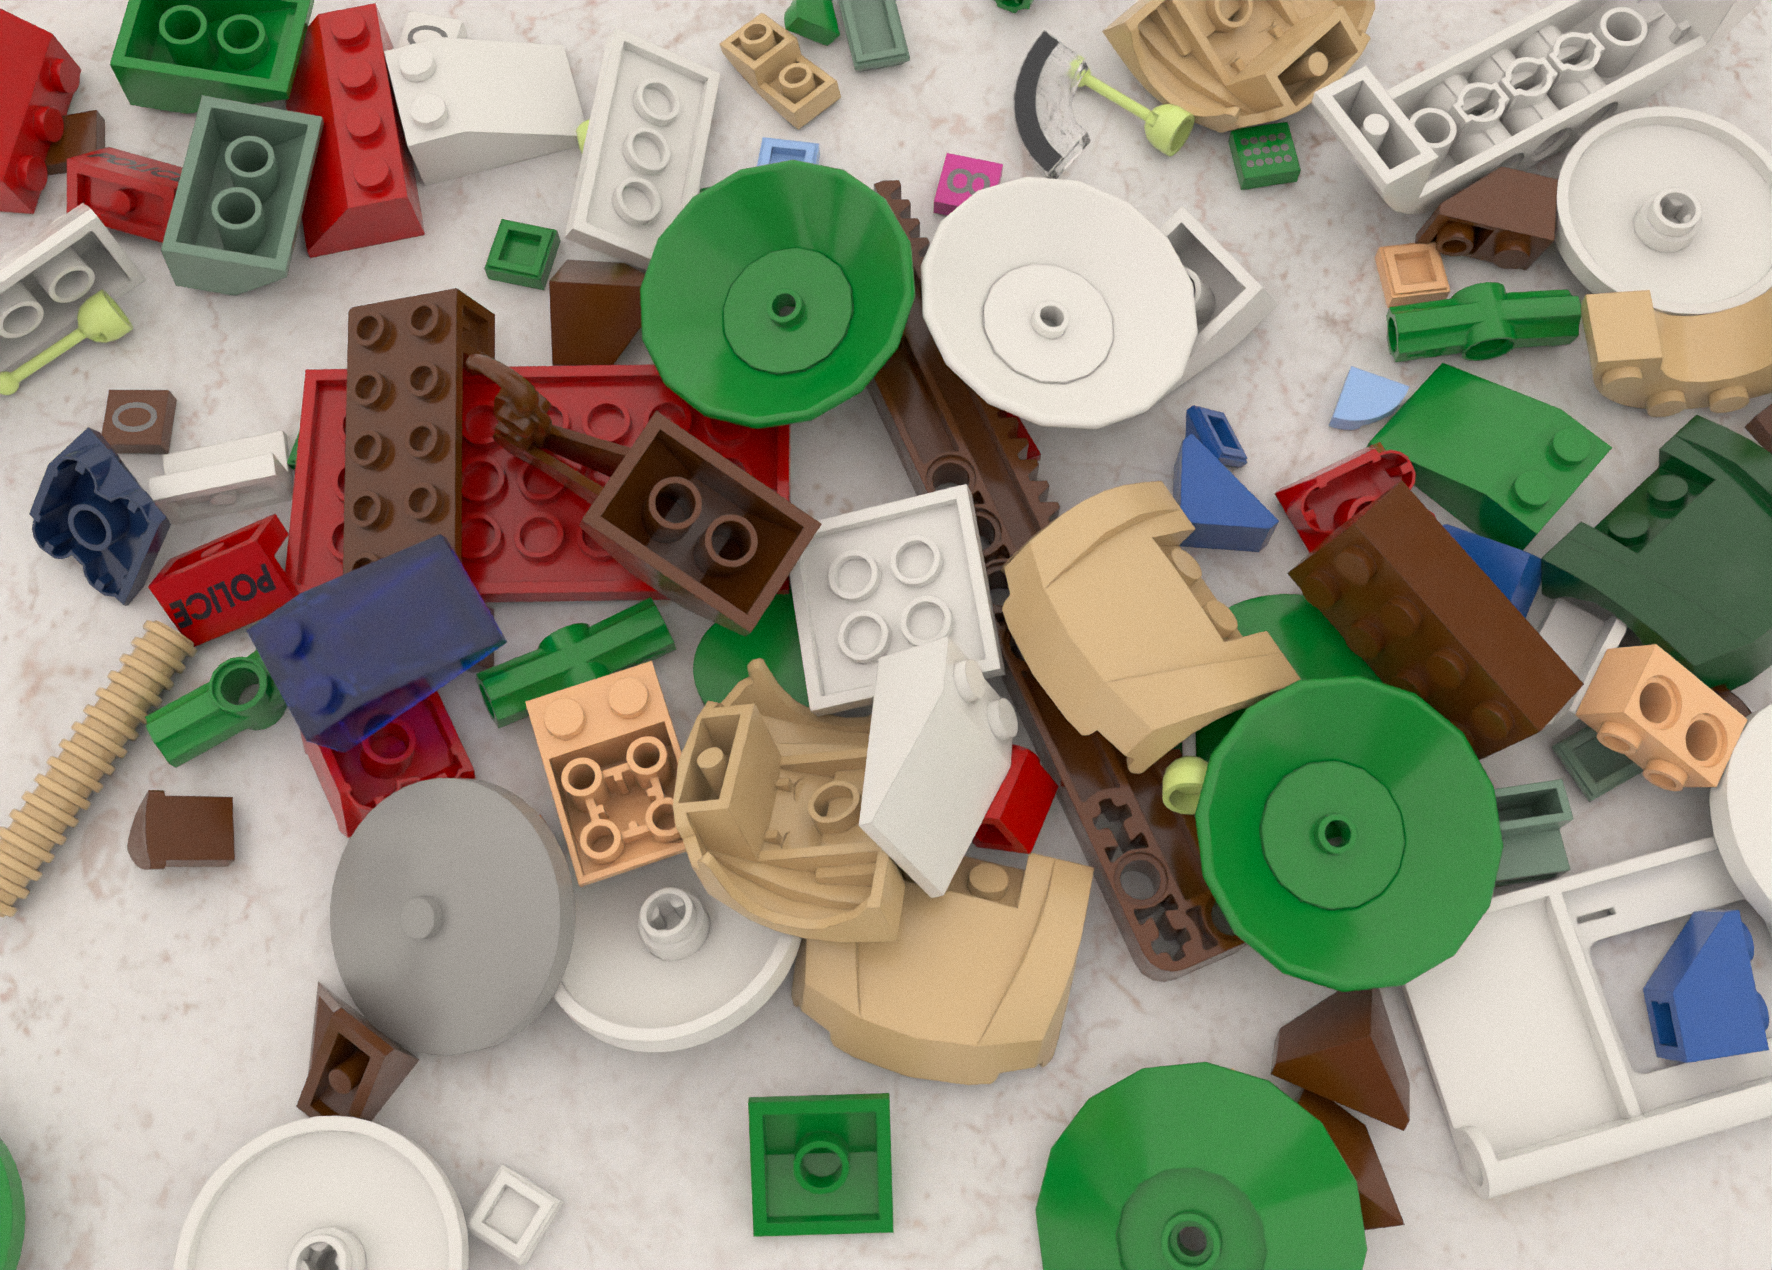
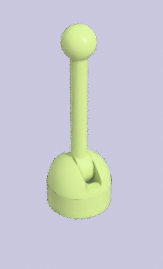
(1165, 126)
(97, 320)

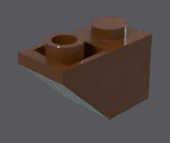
(1496, 219)

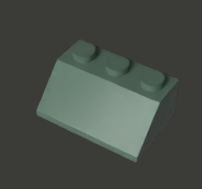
(240, 196)

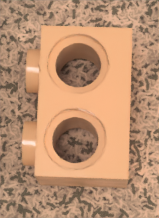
(1661, 717)

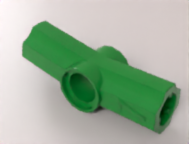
(1482, 323)
(574, 657)
(214, 712)

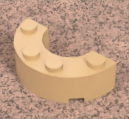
(1678, 360)

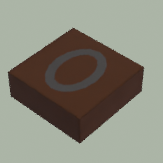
(139, 421)

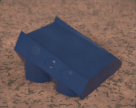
(99, 516)

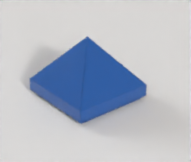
(1216, 435)

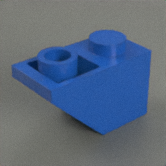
(1705, 992)

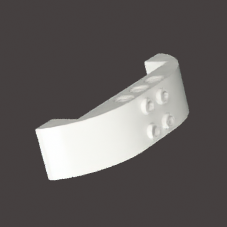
(1517, 93)

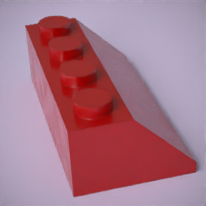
(363, 169)

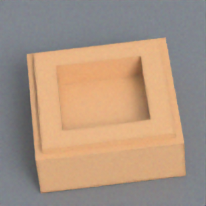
(1411, 274)

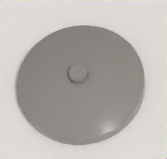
(452, 916)

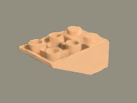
(611, 770)

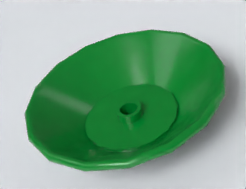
(745, 254)
(1411, 818)
(1204, 1154)

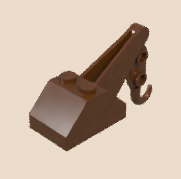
(670, 508)

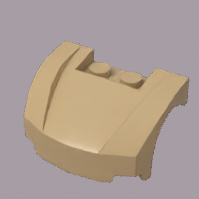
(1240, 58)
(1129, 626)
(775, 816)
(968, 982)

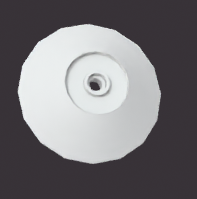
(1069, 259)

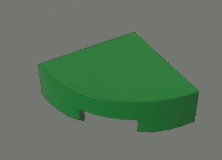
(812, 20)

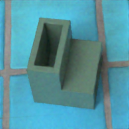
(1531, 832)

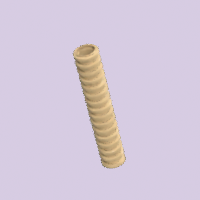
(87, 757)

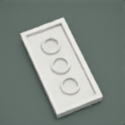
(640, 147)

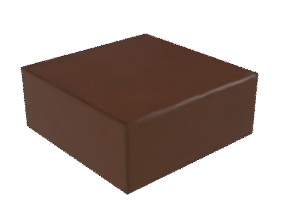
(81, 134)

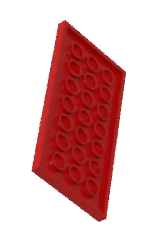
(516, 519)

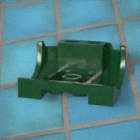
(1685, 556)

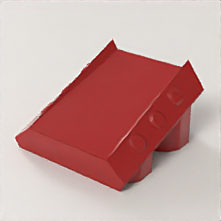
(1341, 490)
(403, 752)

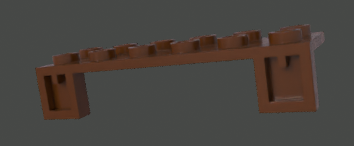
(408, 423)

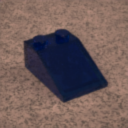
(375, 642)

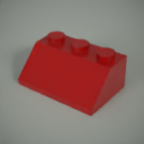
(34, 95)

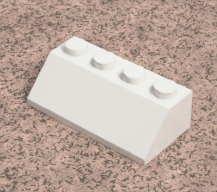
(52, 278)

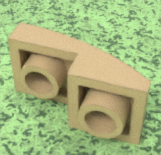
(778, 72)

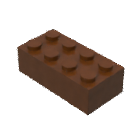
(1435, 622)

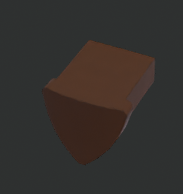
(182, 832)

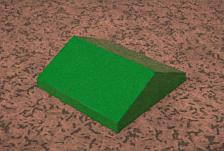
(821, 1164)

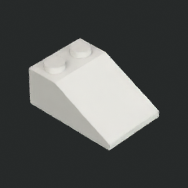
(482, 103)
(1225, 294)
(933, 759)

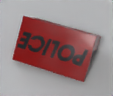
(124, 190)
(225, 582)

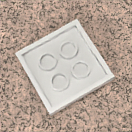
(887, 585)

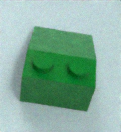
(209, 48)
(1491, 453)

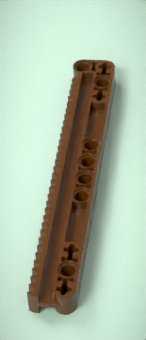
(960, 439)

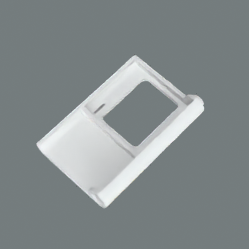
(1530, 1043)

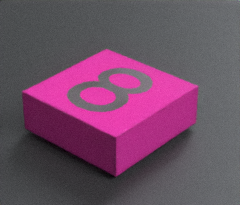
(961, 179)

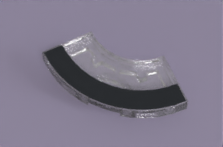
(1045, 105)

